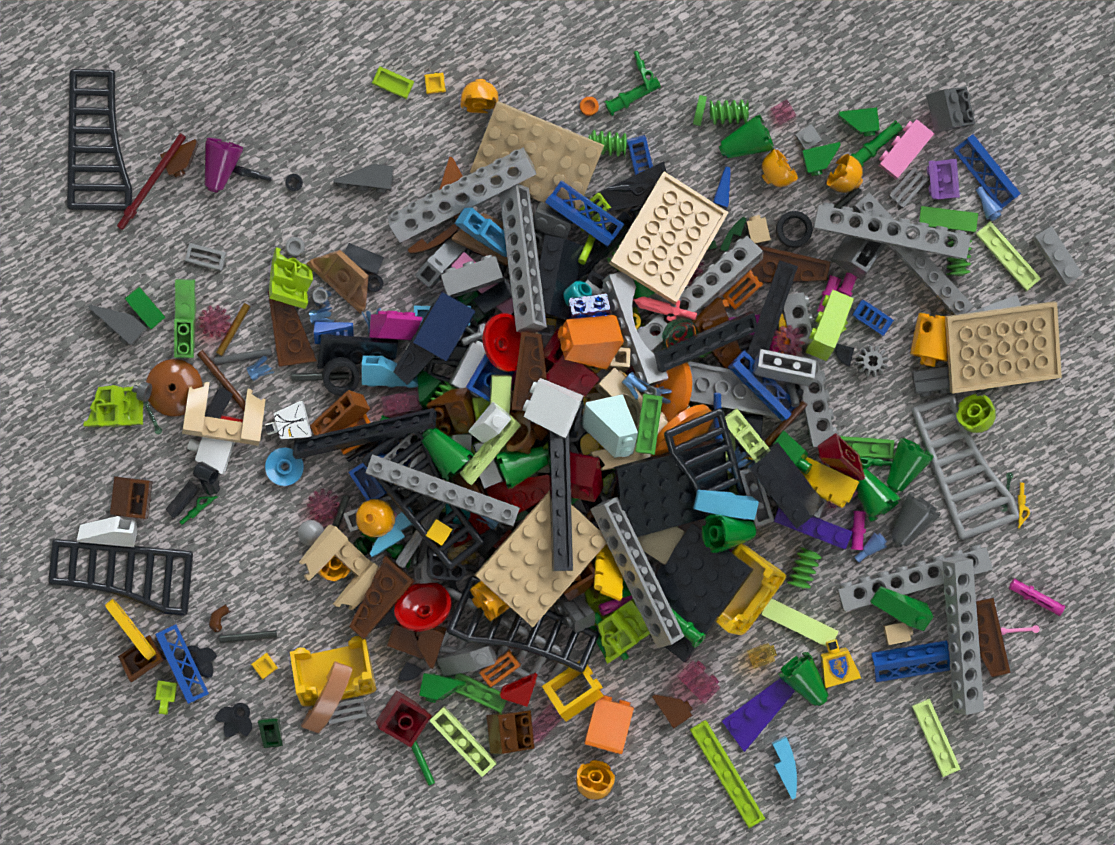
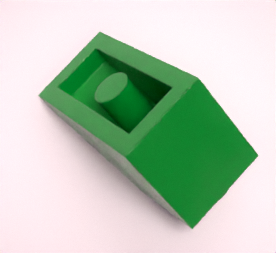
(861, 120)
(819, 158)
(438, 687)

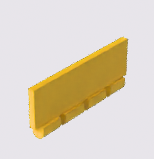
(830, 483)
(607, 574)

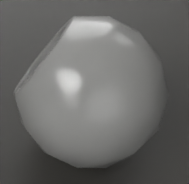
(309, 532)

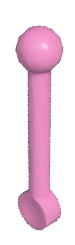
(1035, 629)

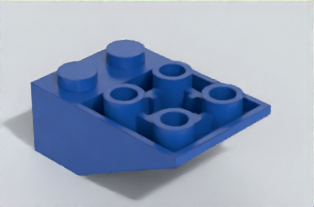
(367, 484)

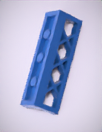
(993, 168)
(579, 218)
(759, 389)
(911, 658)
(173, 662)

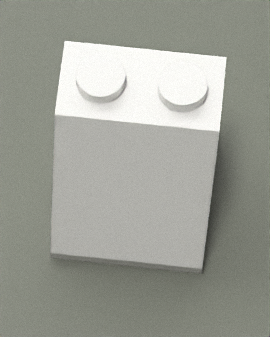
(467, 366)
(552, 406)

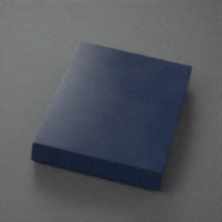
(444, 326)

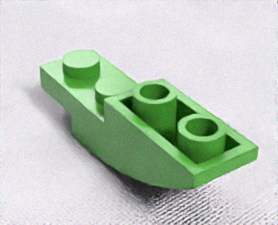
(184, 318)

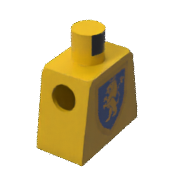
(837, 665)

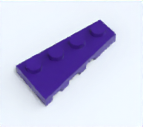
(754, 715)

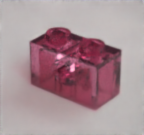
(401, 403)
(705, 691)

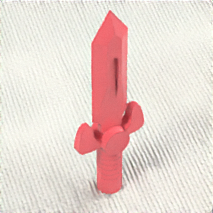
(664, 308)

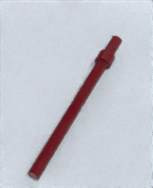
(130, 211)

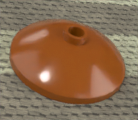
(167, 373)

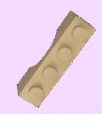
(612, 385)

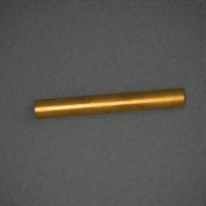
(233, 328)

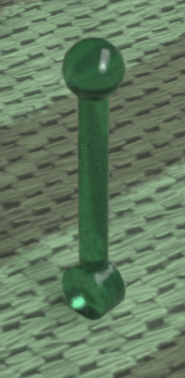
(158, 430)
(1009, 475)

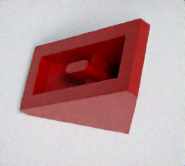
(519, 690)

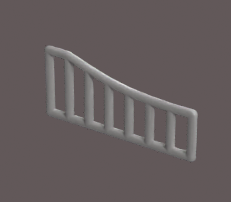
(944, 481)
(522, 654)

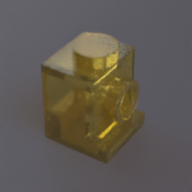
(454, 552)
(754, 653)

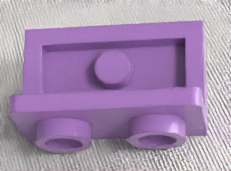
(943, 179)

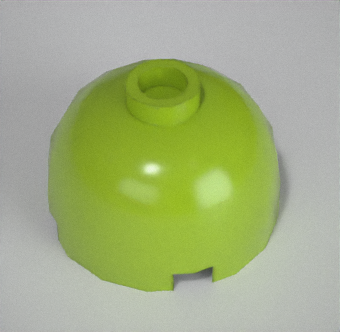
(976, 413)

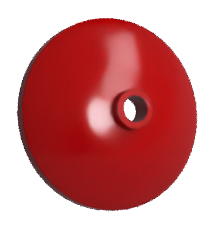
(502, 342)
(423, 607)

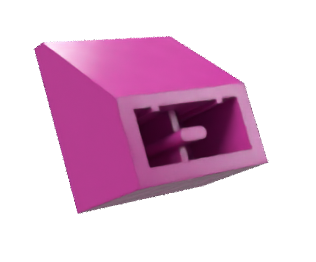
(394, 325)

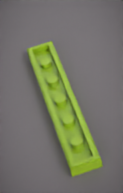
(727, 774)

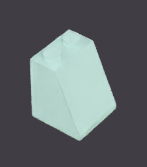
(611, 425)

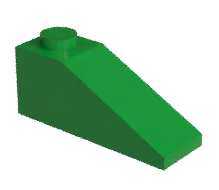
(904, 608)

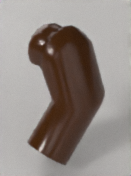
(215, 619)

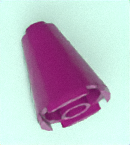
(220, 162)

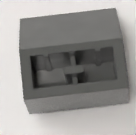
(950, 109)
(550, 222)
(857, 255)

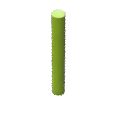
(587, 248)

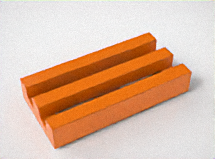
(754, 279)
(517, 664)

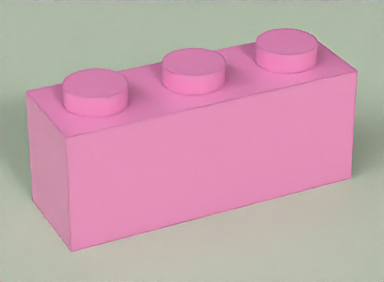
(905, 148)

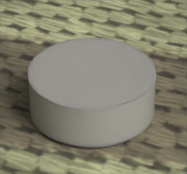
(295, 246)

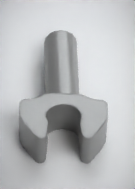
(474, 337)

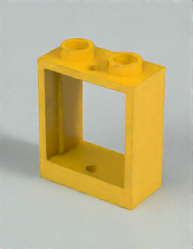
(580, 702)

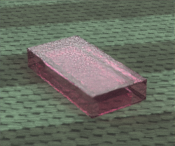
(545, 722)

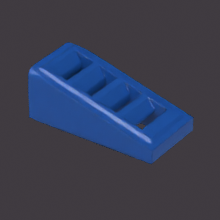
(636, 140)
(722, 194)
(859, 308)
(332, 328)

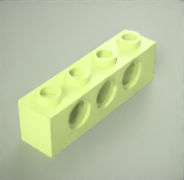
(463, 741)

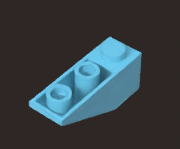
(379, 372)

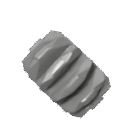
(865, 359)

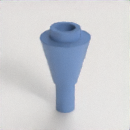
(990, 207)
(875, 544)

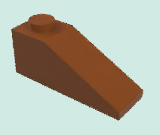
(342, 413)

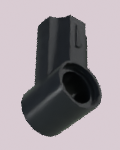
(208, 477)

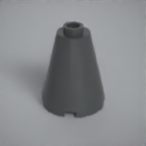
(913, 520)

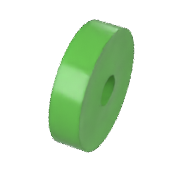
(699, 110)

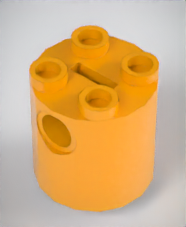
(930, 339)
(488, 601)

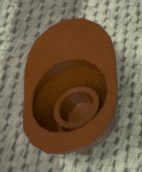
(524, 437)

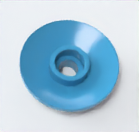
(277, 474)

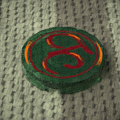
(678, 331)

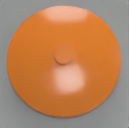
(680, 383)
(685, 416)

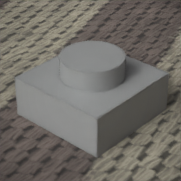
(808, 137)

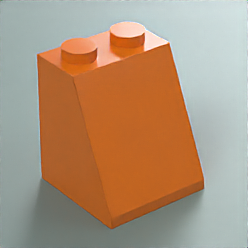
(591, 340)
(609, 724)

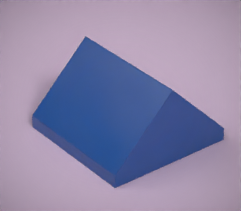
(481, 379)

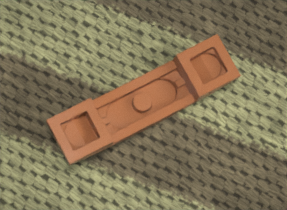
(329, 698)

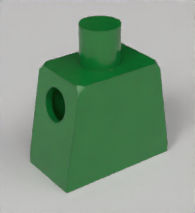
(794, 451)

